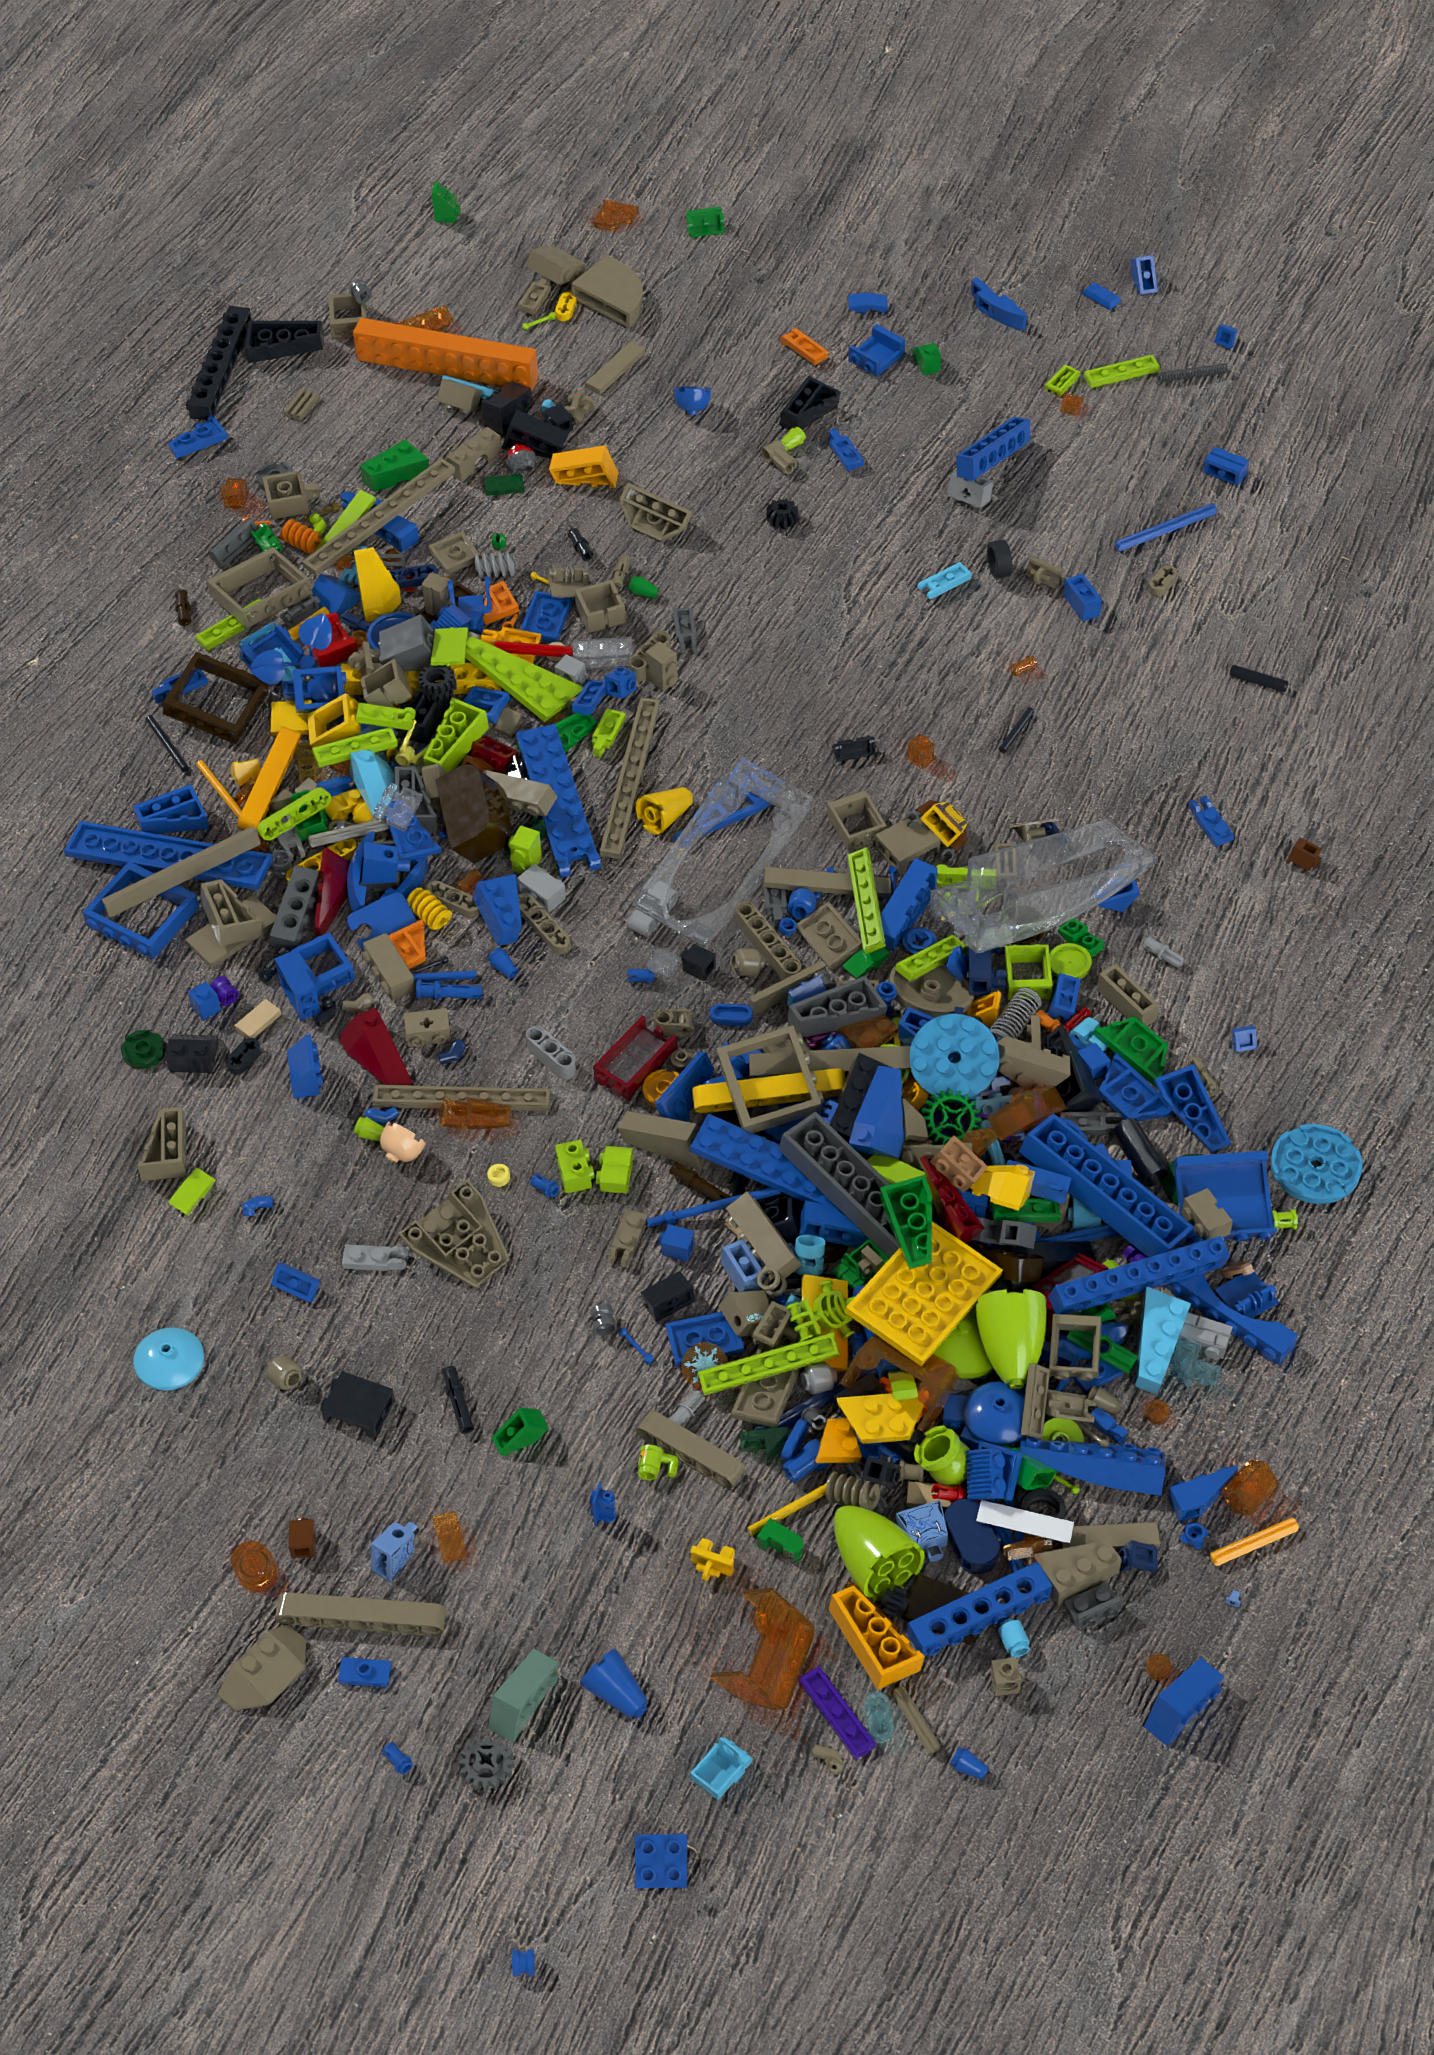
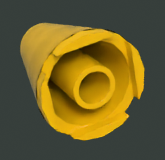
(663, 808)

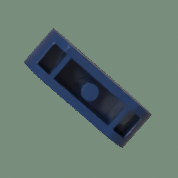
(971, 1540)

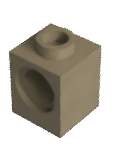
(1005, 1676)

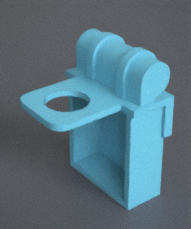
(721, 1767)

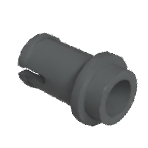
(814, 1418)

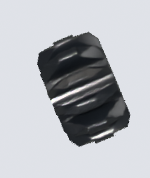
(782, 513)

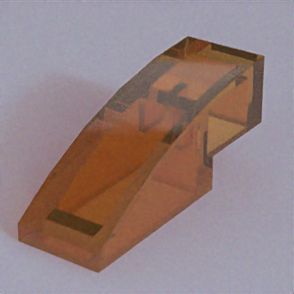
(474, 1114)

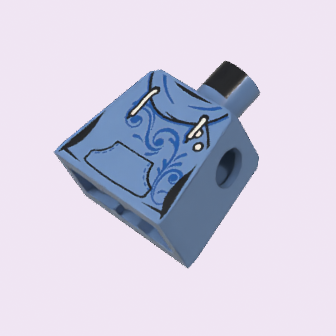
(926, 1527)
(393, 1550)

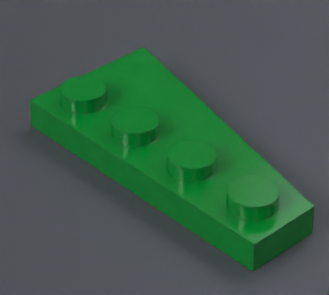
(573, 729)

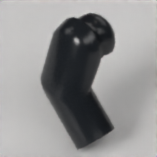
(328, 1011)

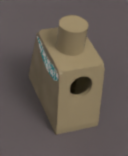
(745, 1311)

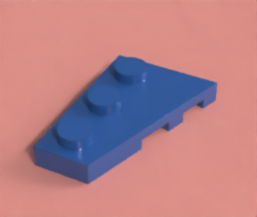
(201, 437)
(413, 842)

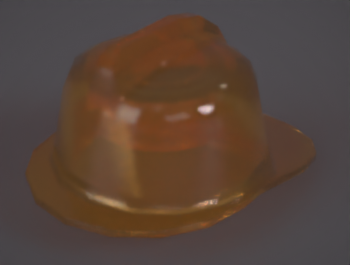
(254, 1566)

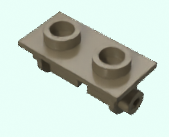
(1207, 1080)

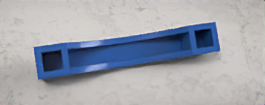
(1267, 1337)

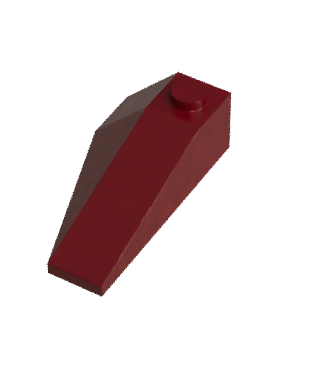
(331, 890)
(372, 1046)
(950, 1205)

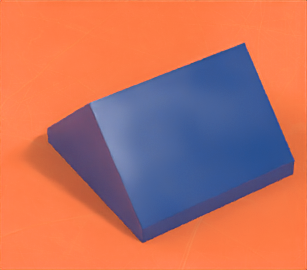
(335, 594)

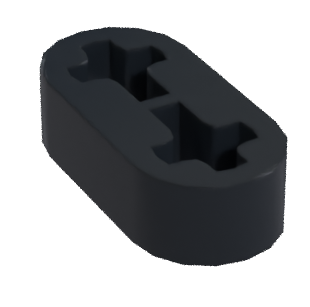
(243, 1056)

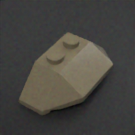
(653, 514)
(265, 1669)

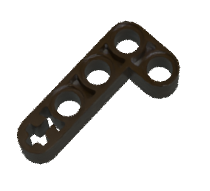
(1014, 1266)

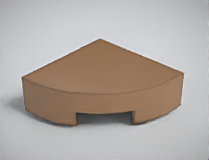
(1237, 1268)

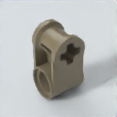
(673, 1022)

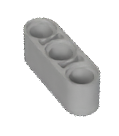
(645, 924)
(541, 1045)

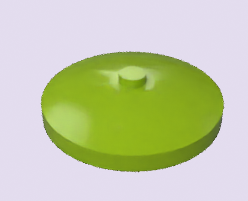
(965, 1349)

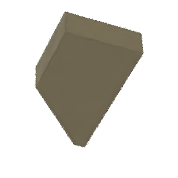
(913, 1123)

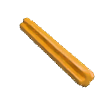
(1254, 1541)

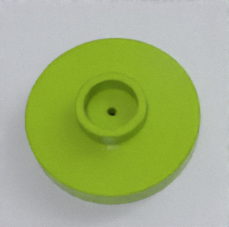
(1070, 960)

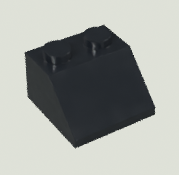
(191, 1053)

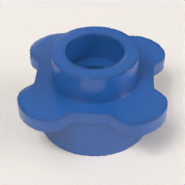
(1198, 1530)

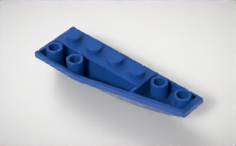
(1113, 1467)

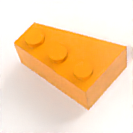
(584, 466)

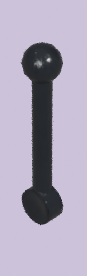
(444, 960)

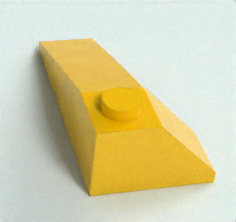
(377, 587)

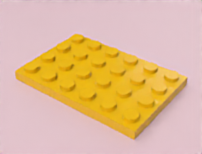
(924, 1304)

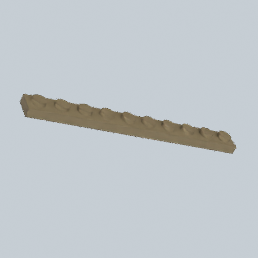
(378, 517)
(630, 778)

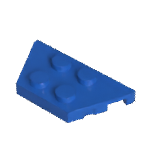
(1131, 1094)

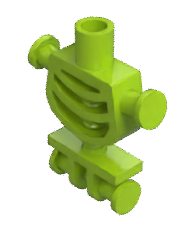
(827, 1312)

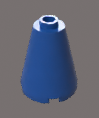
(615, 1685)

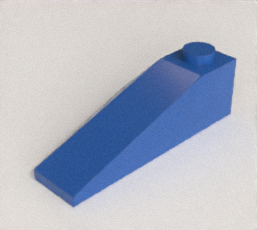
(880, 1119)

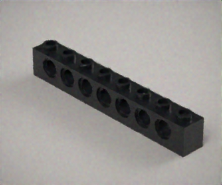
(219, 363)

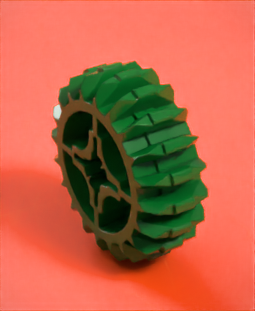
(945, 1111)

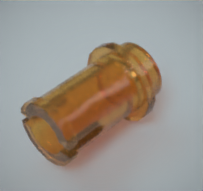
(1024, 665)
(470, 880)

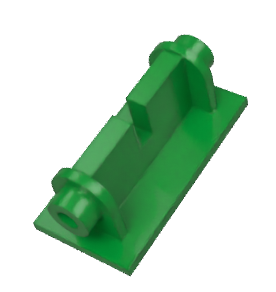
(266, 539)

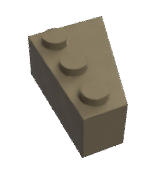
(227, 915)
(1078, 1568)

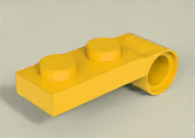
(343, 804)

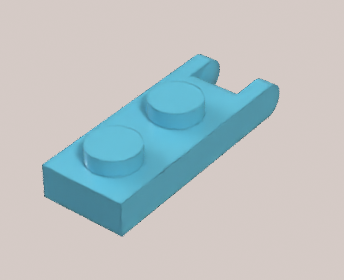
(945, 580)

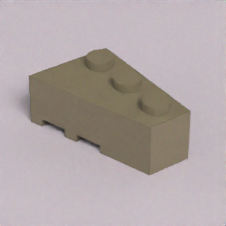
(1031, 1066)
(166, 1149)

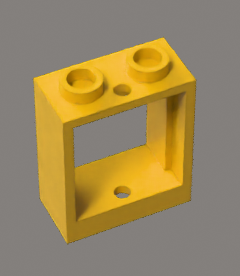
(319, 718)

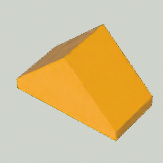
(986, 1008)

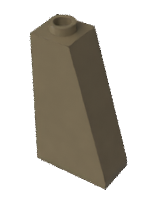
(661, 1136)

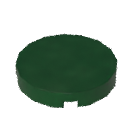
(142, 1049)

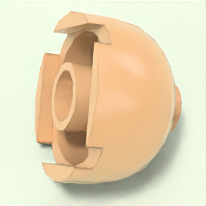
(400, 1143)

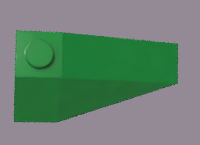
(910, 1217)

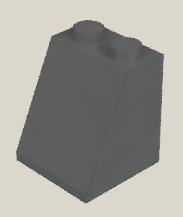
(408, 644)

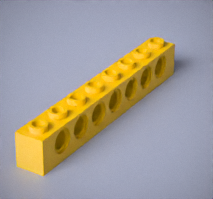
(466, 677)

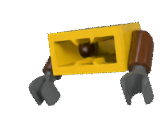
(944, 822)

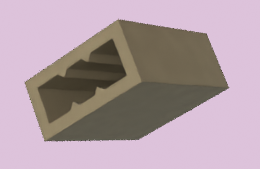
(555, 264)

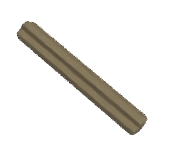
(347, 832)

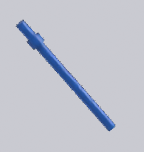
(671, 1217)

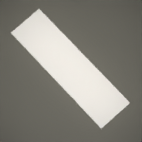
(1025, 1521)

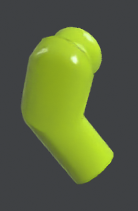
(318, 523)

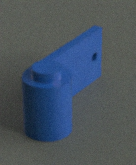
(1048, 1184)

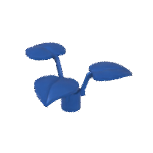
(317, 634)

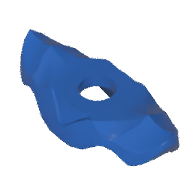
(1114, 1330)

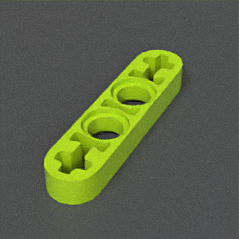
(293, 810)

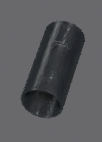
(1139, 1150)

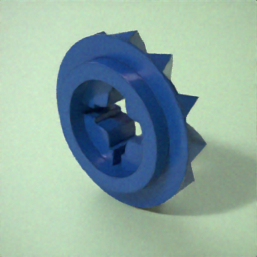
(921, 934)

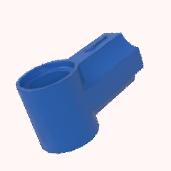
(804, 1462)

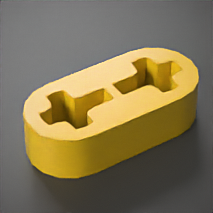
(562, 305)

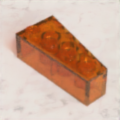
(1026, 1111)

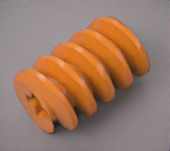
(300, 536)

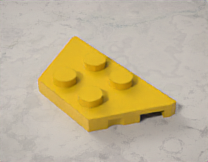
(881, 1417)

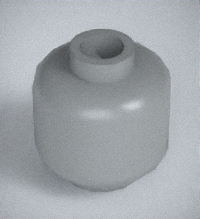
(818, 1378)

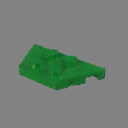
(1136, 1045)

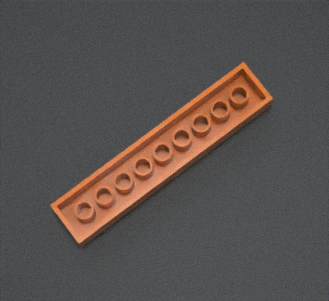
(444, 354)

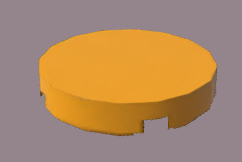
(656, 1084)

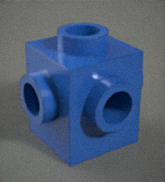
(620, 682)

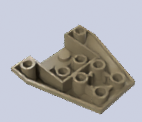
(459, 1237)

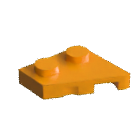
(838, 1443)

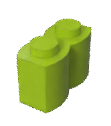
(615, 1169)

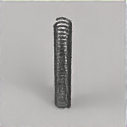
(1182, 375)

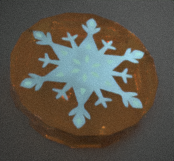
(701, 1357)

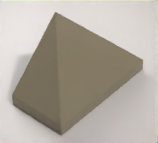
(773, 1324)

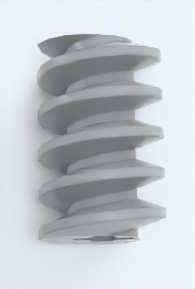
(495, 565)

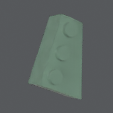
(522, 1694)

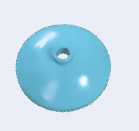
(171, 1368)

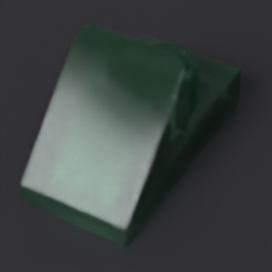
(769, 1439)

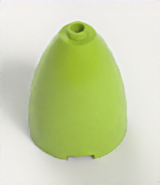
(1012, 1332)
(875, 1550)

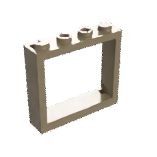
(251, 570)
(780, 1116)

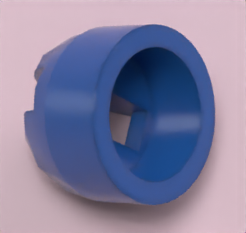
(787, 927)

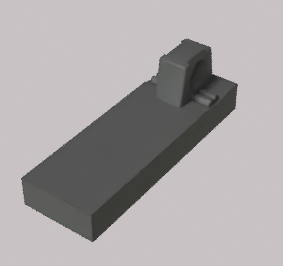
(233, 543)

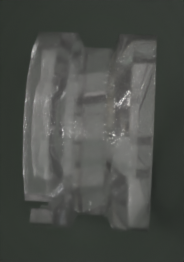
(663, 962)

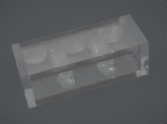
(603, 652)

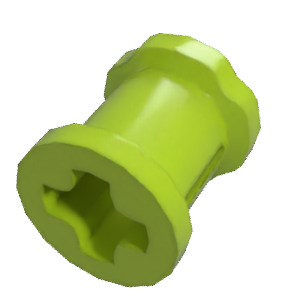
(1292, 1221)

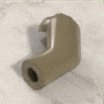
(360, 1004)
(830, 1756)

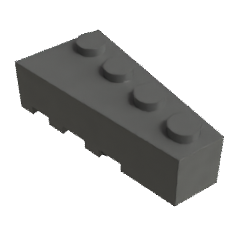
(836, 1008)

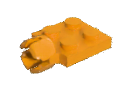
(512, 635)

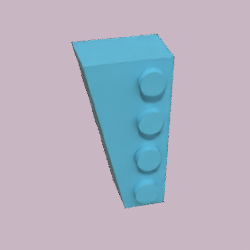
(1159, 1331)

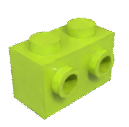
(525, 849)
(573, 1166)

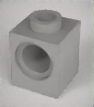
(571, 669)

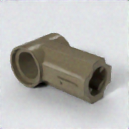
(776, 453)

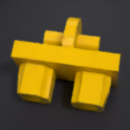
(710, 1562)

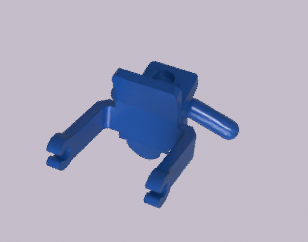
(473, 607)

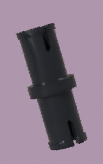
(580, 544)

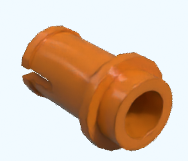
(1047, 1022)

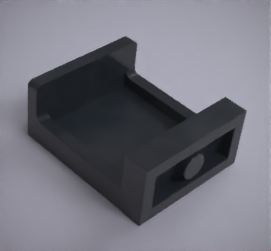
(358, 1403)

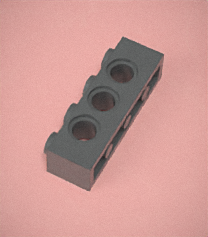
(301, 880)

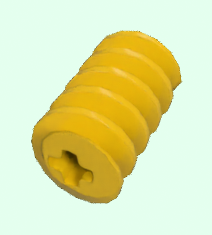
(429, 908)

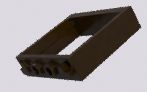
(206, 721)

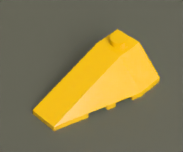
(1005, 1185)

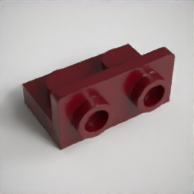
(494, 753)

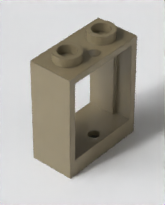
(340, 327)
(858, 803)
(1075, 1323)

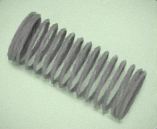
(1023, 1003)

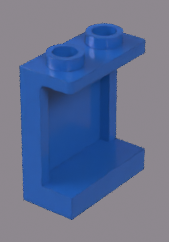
(878, 351)
(277, 639)

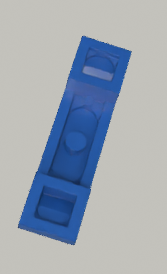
(413, 880)
(356, 892)

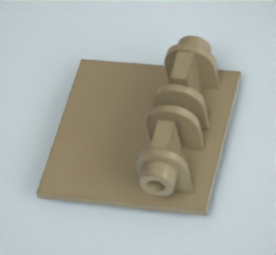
(565, 585)

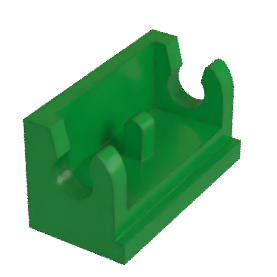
(705, 222)

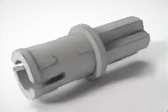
(1163, 952)
(687, 1409)

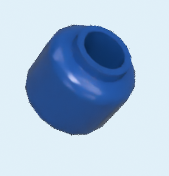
(801, 903)
(835, 1042)

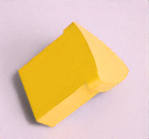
(244, 770)

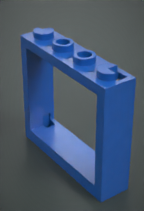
(150, 947)

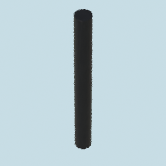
(167, 743)

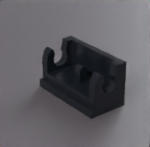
(668, 1296)

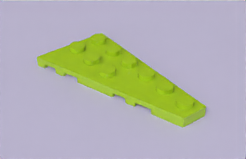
(530, 684)

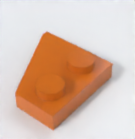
(502, 603)
(410, 943)

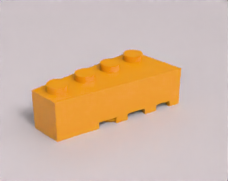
(873, 1639)

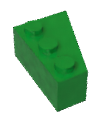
(393, 466)

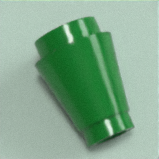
(643, 587)

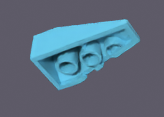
(371, 777)

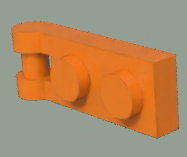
(804, 346)

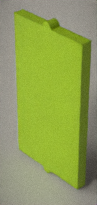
(449, 646)

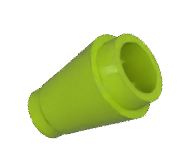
(793, 438)
(368, 1129)

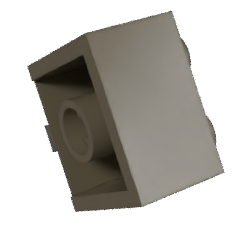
(288, 494)

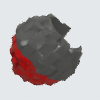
(520, 457)

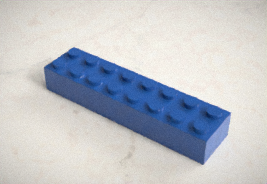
(1106, 1188)

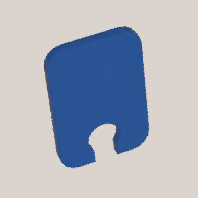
(382, 916)

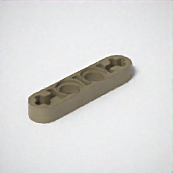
(542, 923)

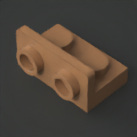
(958, 1164)

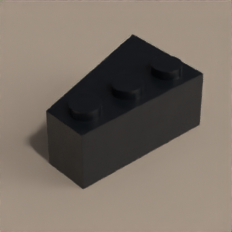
(809, 404)
(427, 716)

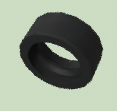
(999, 558)
(1045, 1496)

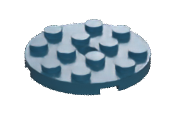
(949, 1035)
(1319, 1185)

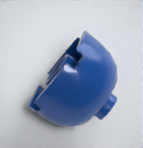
(692, 398)

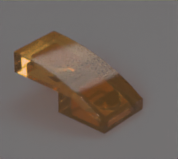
(449, 1537)

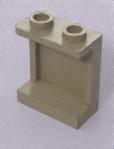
(902, 844)

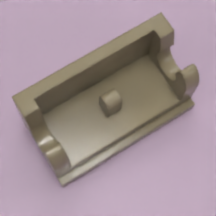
(1069, 1406)

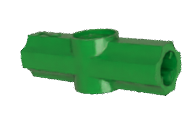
(1115, 1356)

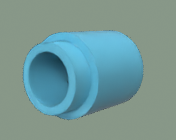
(1014, 1637)

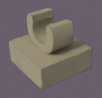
(870, 1262)

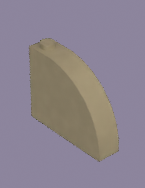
(611, 290)

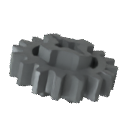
(485, 1774)

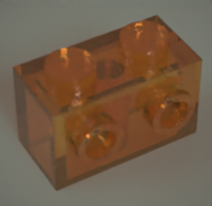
(1250, 1487)

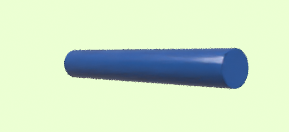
(444, 976)

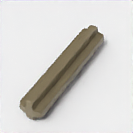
(916, 1720)

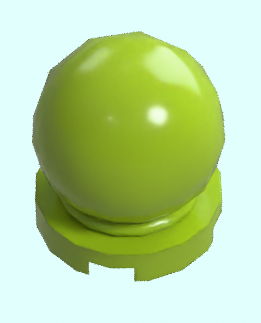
(943, 1456)

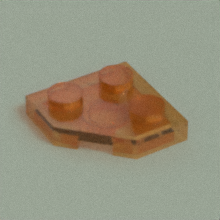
(615, 213)

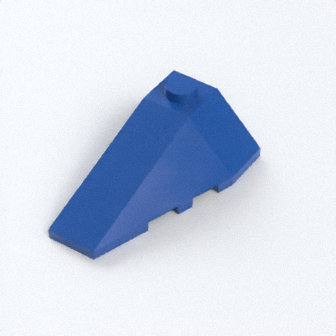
(1191, 1103)

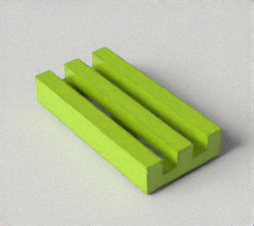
(1064, 383)

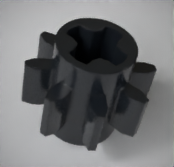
(894, 1601)

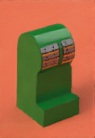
(781, 1540)

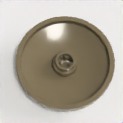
(932, 993)

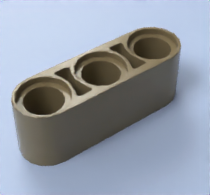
(638, 660)

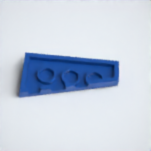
(678, 1097)

